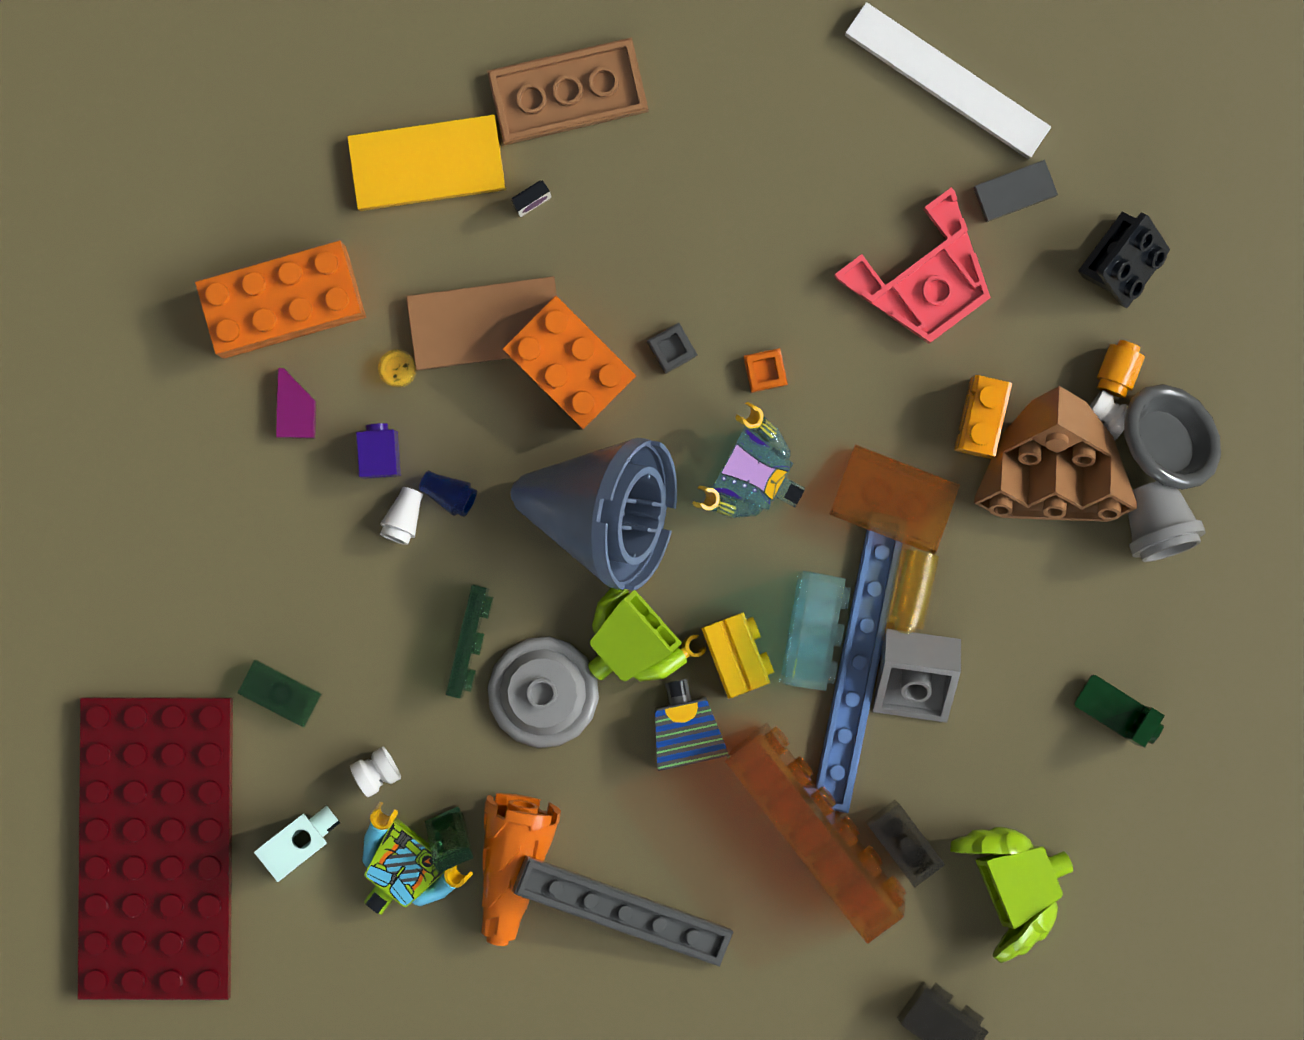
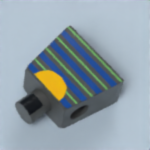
(686, 729)

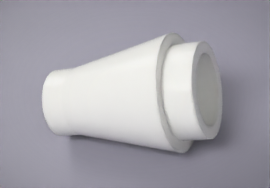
(402, 517)

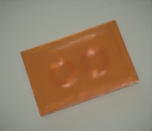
(894, 499)

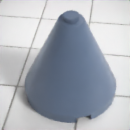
(606, 508)

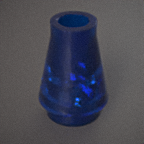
(450, 493)

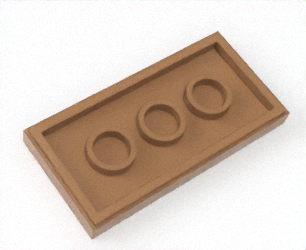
(567, 91)
(473, 321)

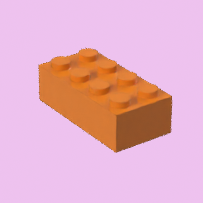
(280, 299)

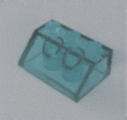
(814, 631)

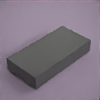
(1015, 191)

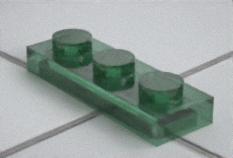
(469, 642)

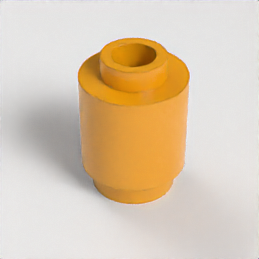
(1120, 368)

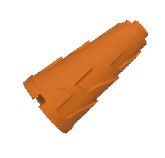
(512, 831)

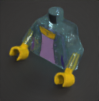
(753, 472)

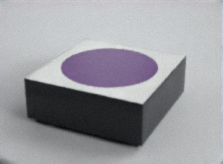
(531, 198)

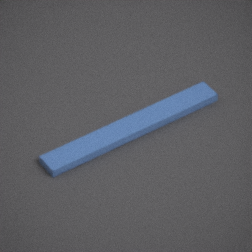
(858, 667)

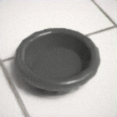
(1172, 436)

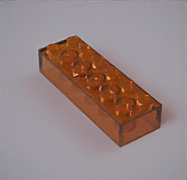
(818, 832)

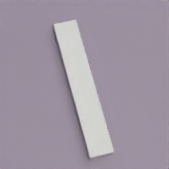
(947, 81)

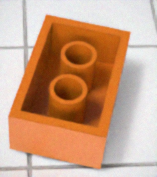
(569, 362)

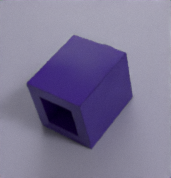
(378, 452)

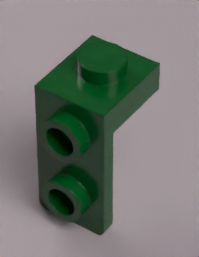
(1119, 712)

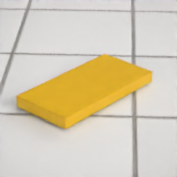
(426, 162)

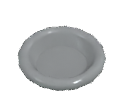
(543, 692)

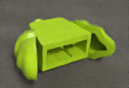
(1019, 883)

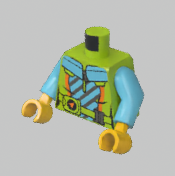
(402, 865)

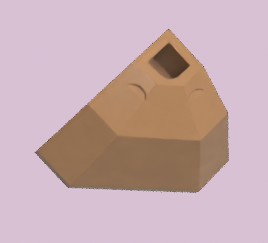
(1057, 465)

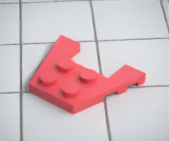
(933, 290)

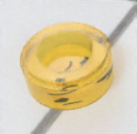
(397, 368)

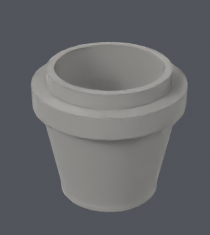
(1162, 523)

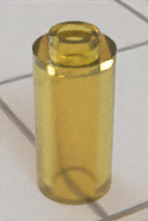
(912, 590)

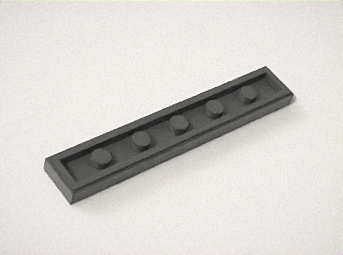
(622, 910)

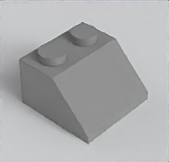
(917, 675)

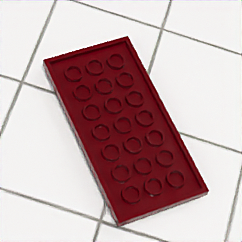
(155, 848)

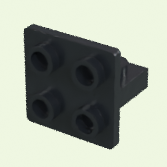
(1126, 257)

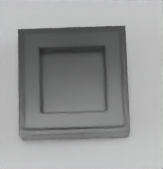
(672, 348)

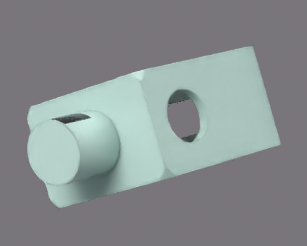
(283, 856)

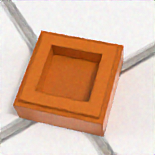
(765, 370)

